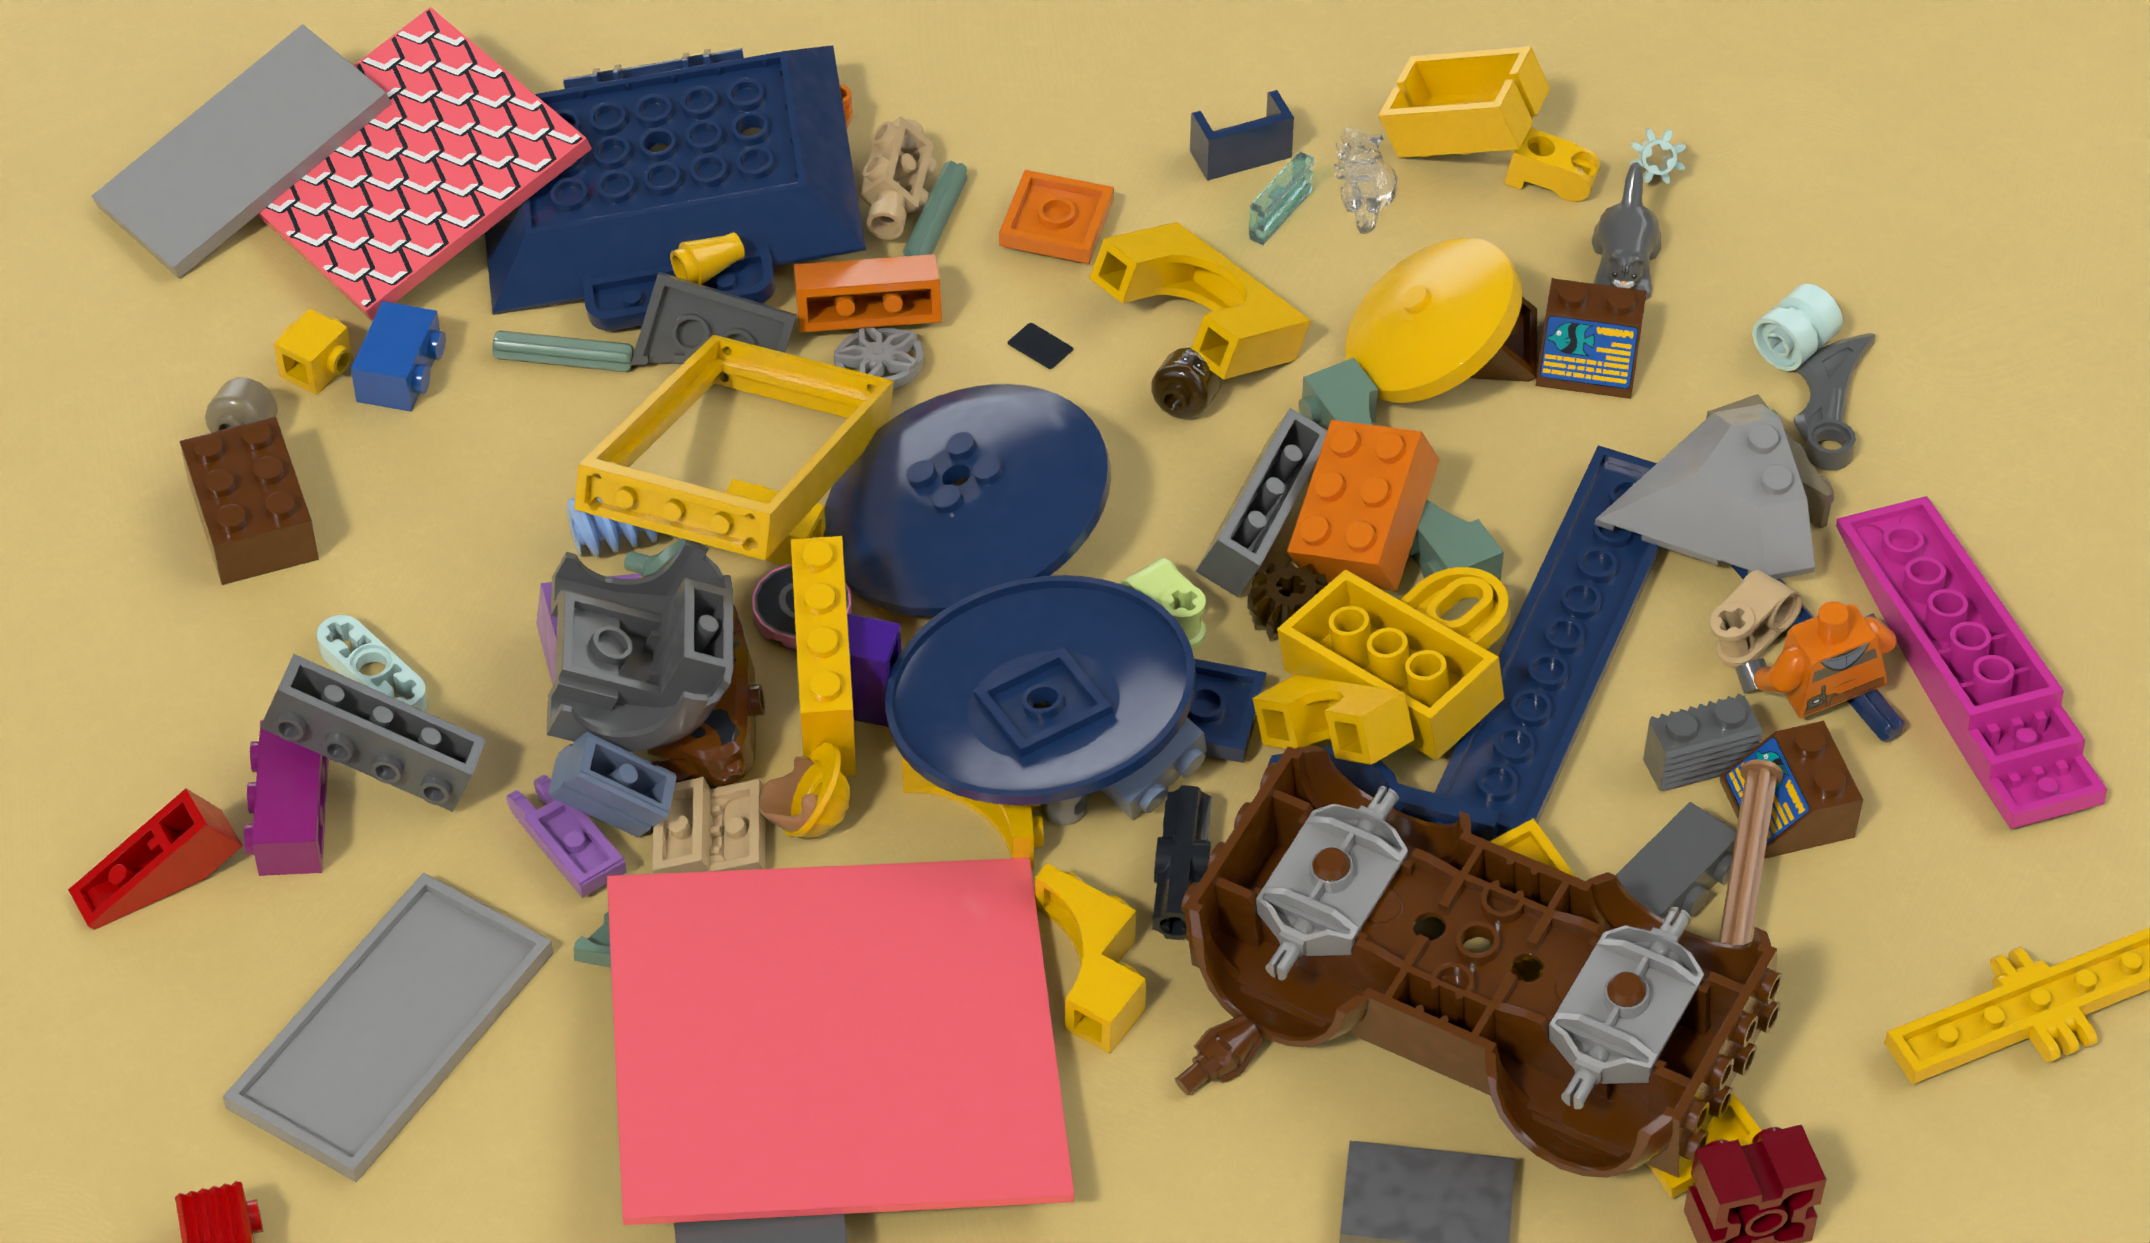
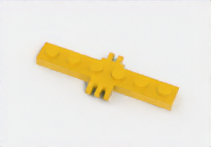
(2025, 1004)

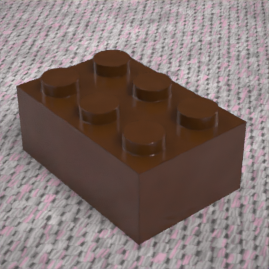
(249, 500)

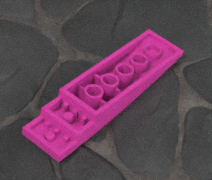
(1973, 663)

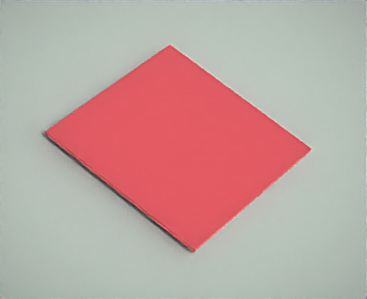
(833, 1042)

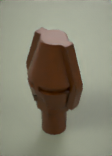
(1221, 1053)

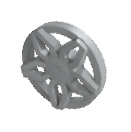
(882, 357)

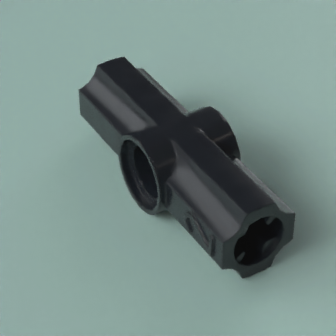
(1180, 857)

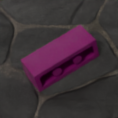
(286, 807)

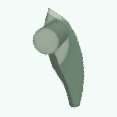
(649, 565)

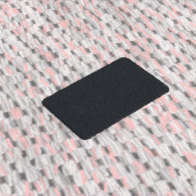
(1040, 345)

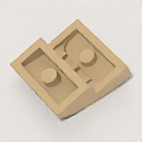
(711, 829)

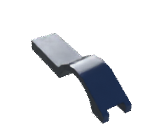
(1414, 801)

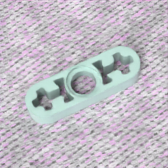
(368, 649)

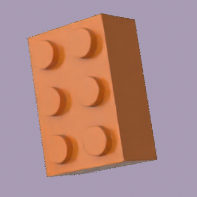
(1364, 502)

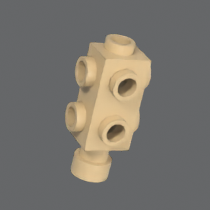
(896, 176)

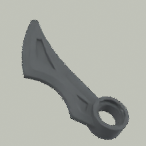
(1828, 379)

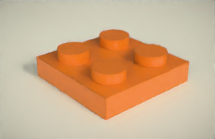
(1056, 216)

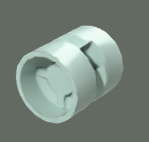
(1797, 327)

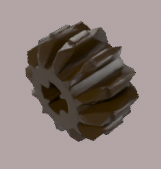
(1281, 594)

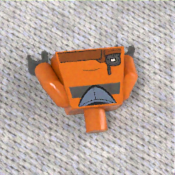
(1825, 660)

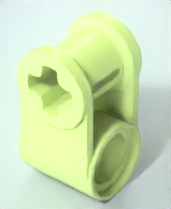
(1175, 593)

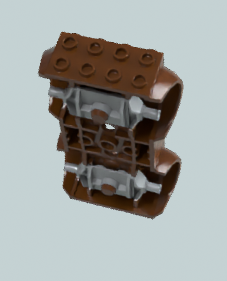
(1588, 1066)

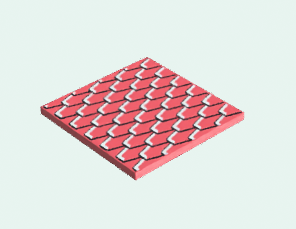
(426, 171)

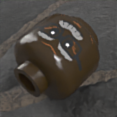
(1186, 383)

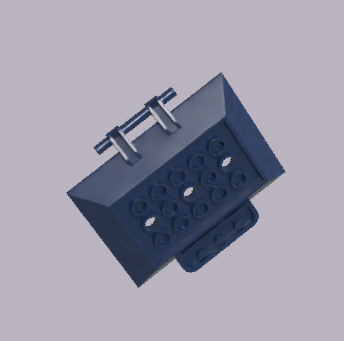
(622, 209)

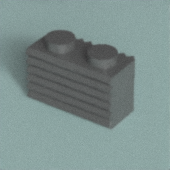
(1700, 741)

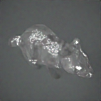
(1367, 178)

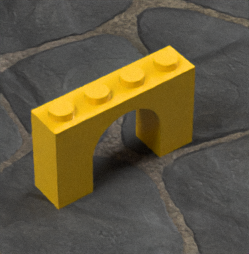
(1248, 321)
(823, 647)

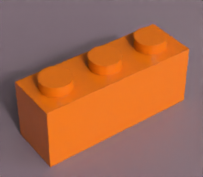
(867, 293)

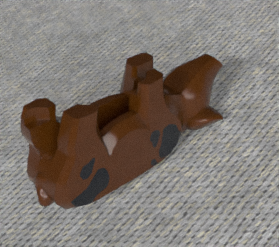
(726, 741)

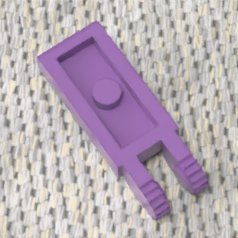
(568, 839)

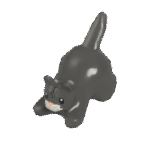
(1627, 238)

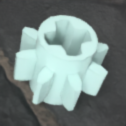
(1669, 160)

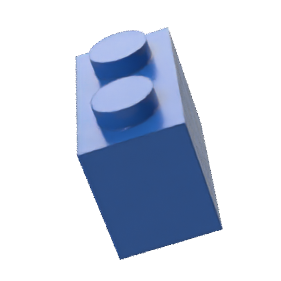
(397, 356)

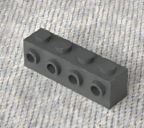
(373, 733)

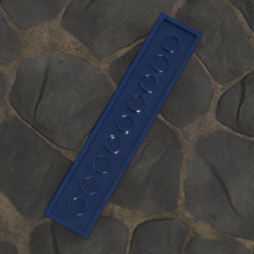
(1556, 652)

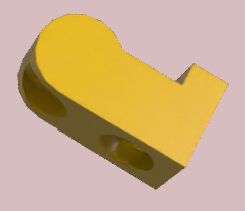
(1554, 166)

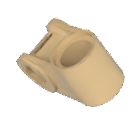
(1753, 618)

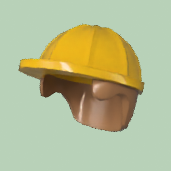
(810, 797)

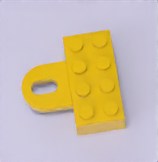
(1403, 645)

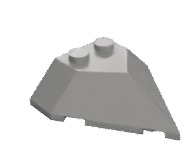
(1725, 497)

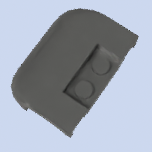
(642, 653)

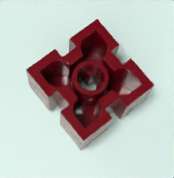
(1756, 1189)

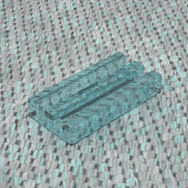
(1280, 198)

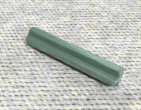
(937, 210)
(562, 351)

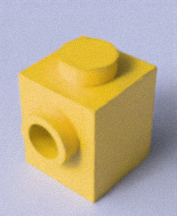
(313, 351)

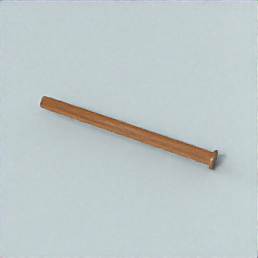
(1749, 850)

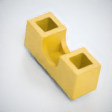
(1358, 719)

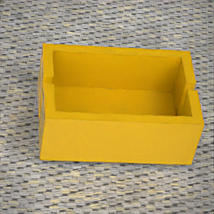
(1464, 102)

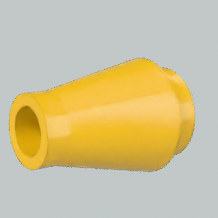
(706, 257)

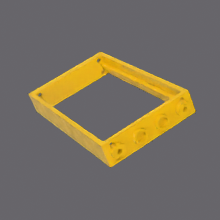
(713, 515)

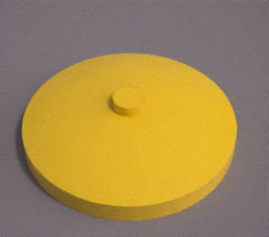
(1435, 319)

